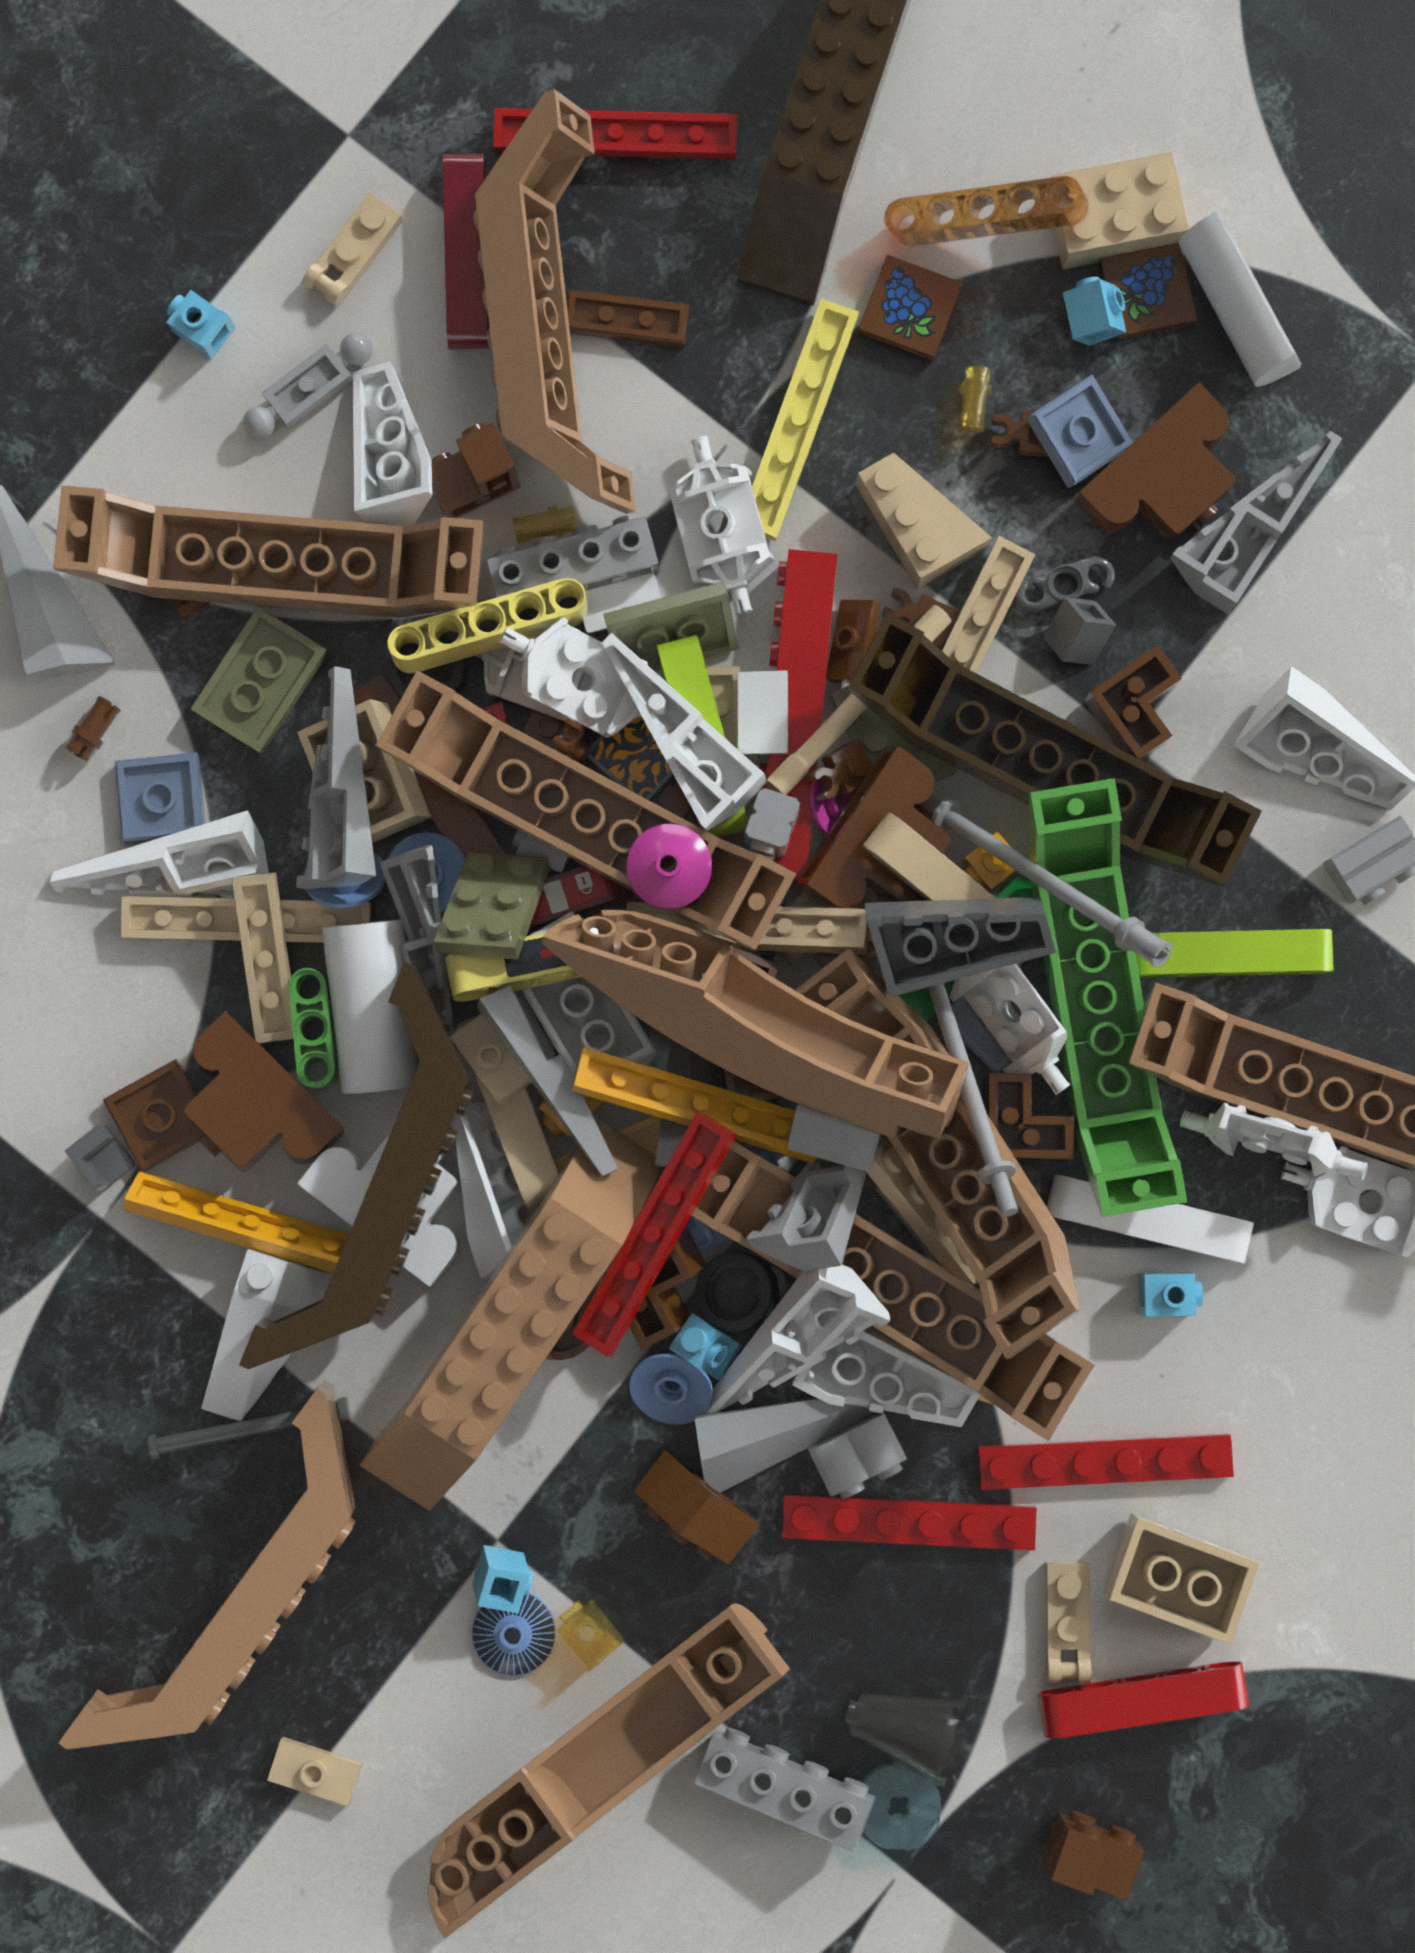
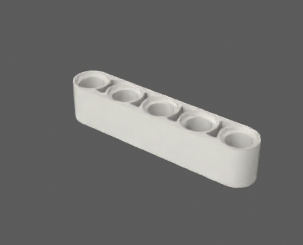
(1168, 1225)

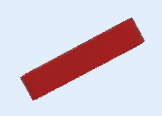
(1143, 1699)

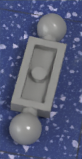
(307, 386)

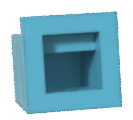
(207, 333)
(705, 1346)

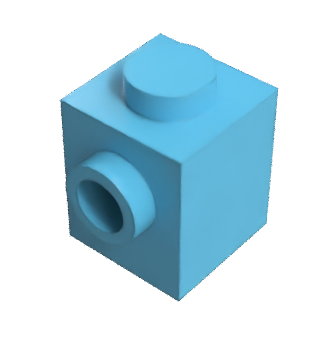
(1095, 311)
(1169, 1294)
(501, 1579)

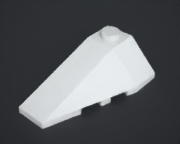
(389, 451)
(1314, 736)
(489, 1190)
(264, 1289)
(887, 1377)

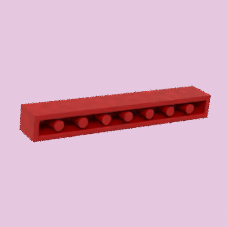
(803, 652)

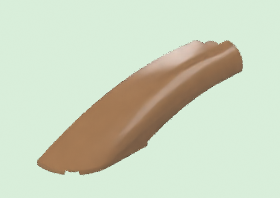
(758, 1026)
(599, 1764)

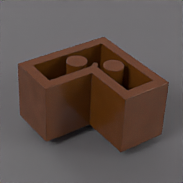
(475, 473)
(1125, 700)
(1027, 1136)
(662, 1309)
(694, 1510)
(1091, 1856)

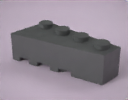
(954, 939)

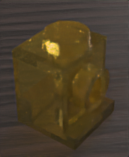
(606, 1635)

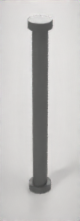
(232, 1431)

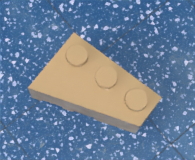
(919, 521)

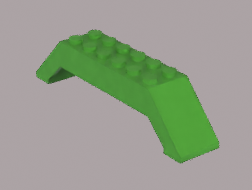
(1100, 1004)

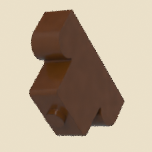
(1165, 472)
(841, 865)
(254, 1102)

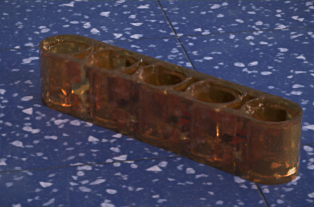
(1003, 220)

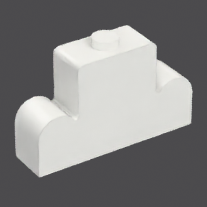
(342, 1185)

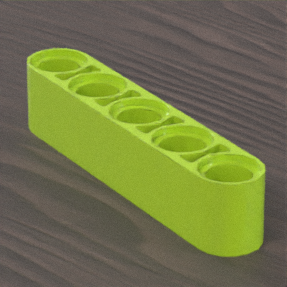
(687, 674)
(1243, 953)

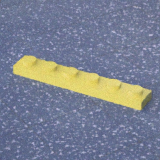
(801, 413)

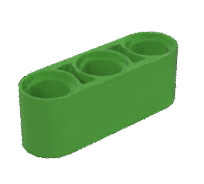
(303, 1011)

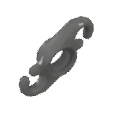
(1078, 570)

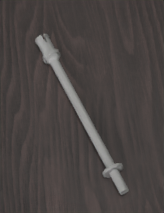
(1128, 933)
(995, 1170)

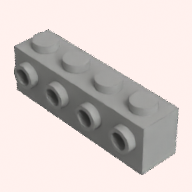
(590, 557)
(785, 1789)

